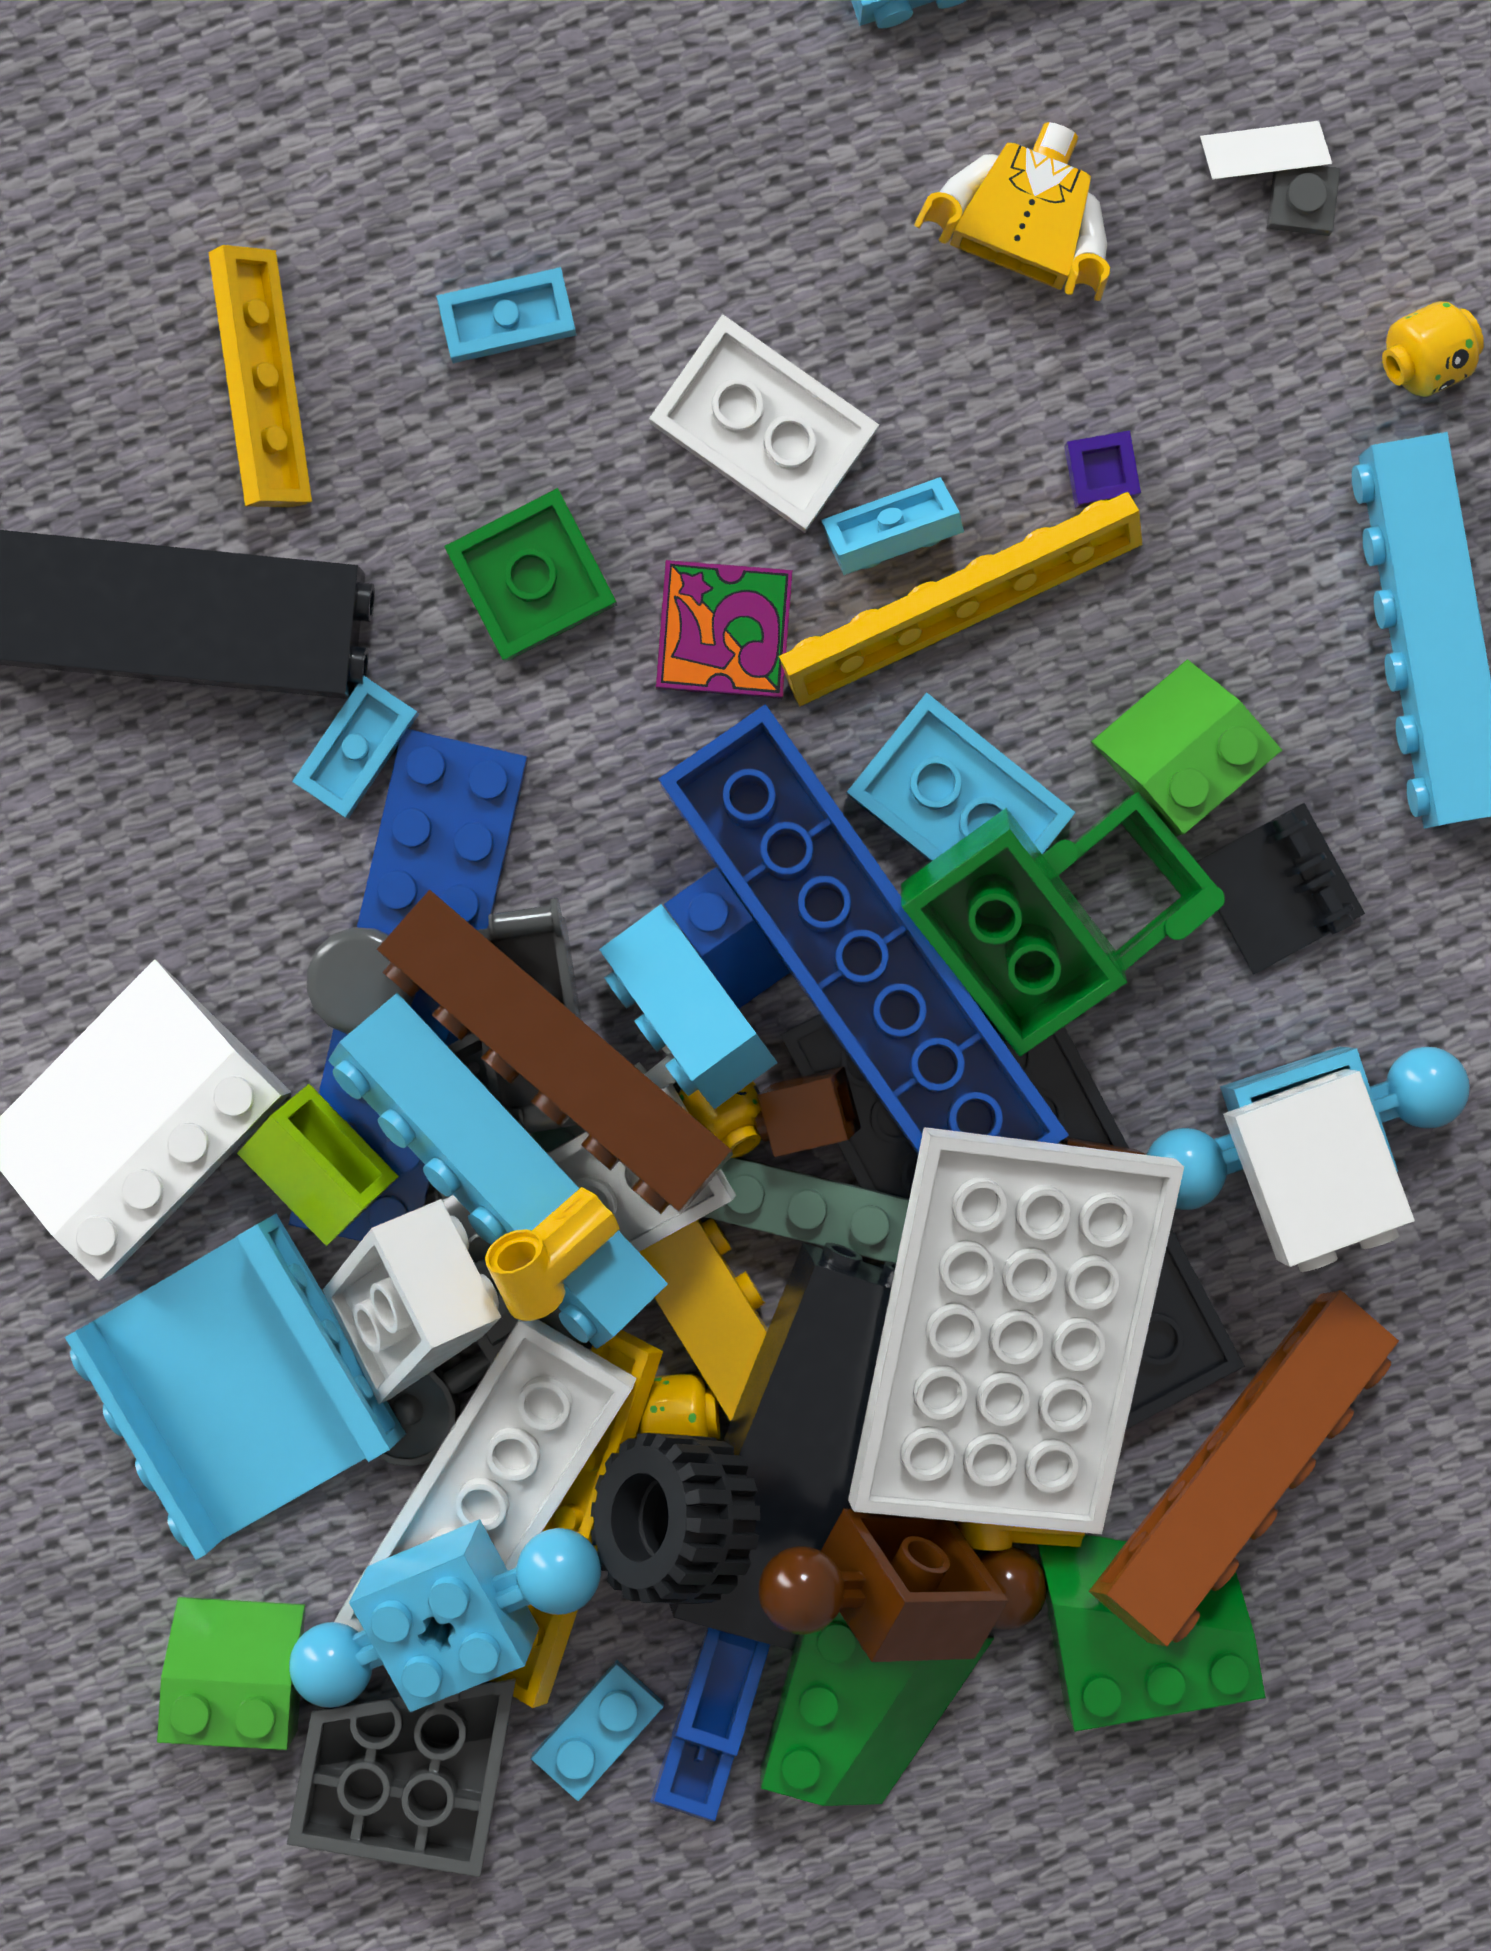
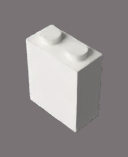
(1319, 1170)

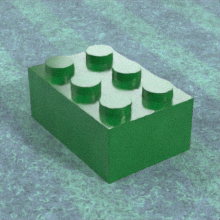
(1012, 932)

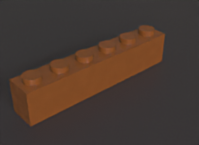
(1244, 1469)

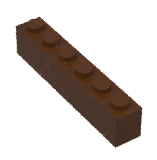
(554, 1052)

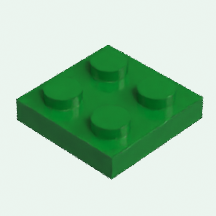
(531, 575)

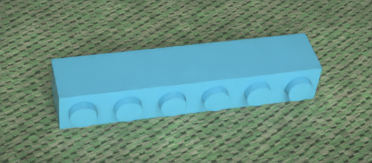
(1431, 623)
(483, 1158)

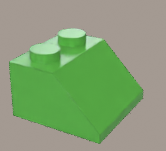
(1186, 746)
(230, 1674)

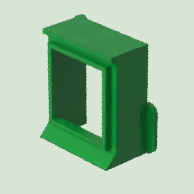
(1198, 893)

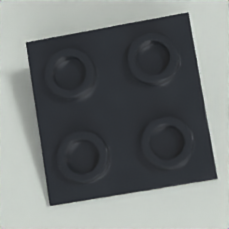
(1281, 888)

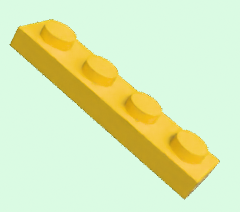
(260, 376)

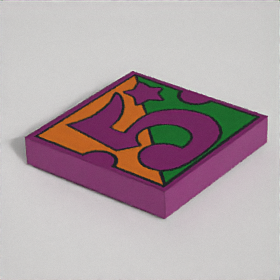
(723, 629)

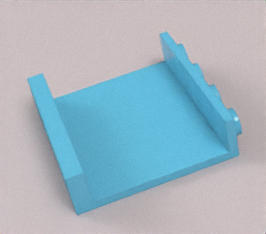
(233, 1386)

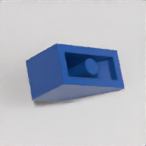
(726, 937)

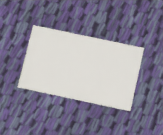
(1265, 150)

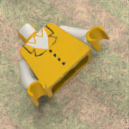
(1027, 213)

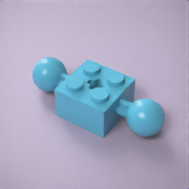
(1421, 1088)
(445, 1616)

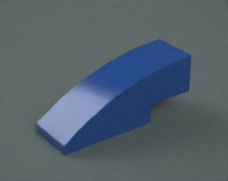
(710, 1724)

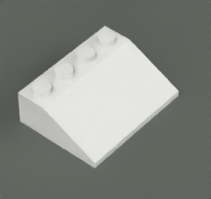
(133, 1120)

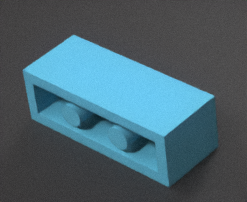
(684, 1009)

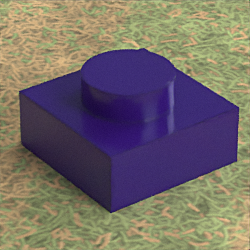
(1102, 468)

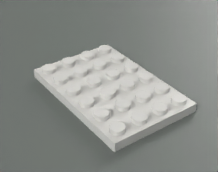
(1014, 1332)

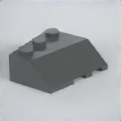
(404, 1781)

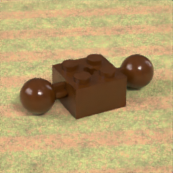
(902, 1587)

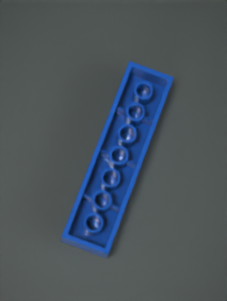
(850, 939)

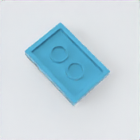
(945, 781)

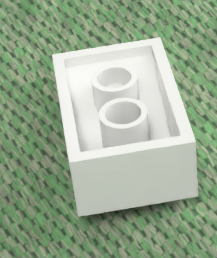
(411, 1298)

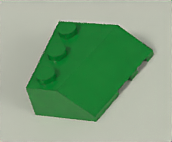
(1119, 1677)
(852, 1722)

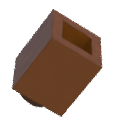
(807, 1112)

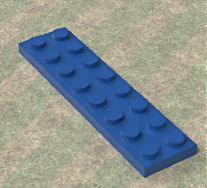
(439, 832)

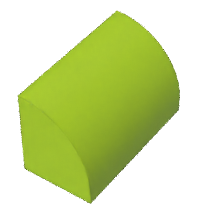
(317, 1164)

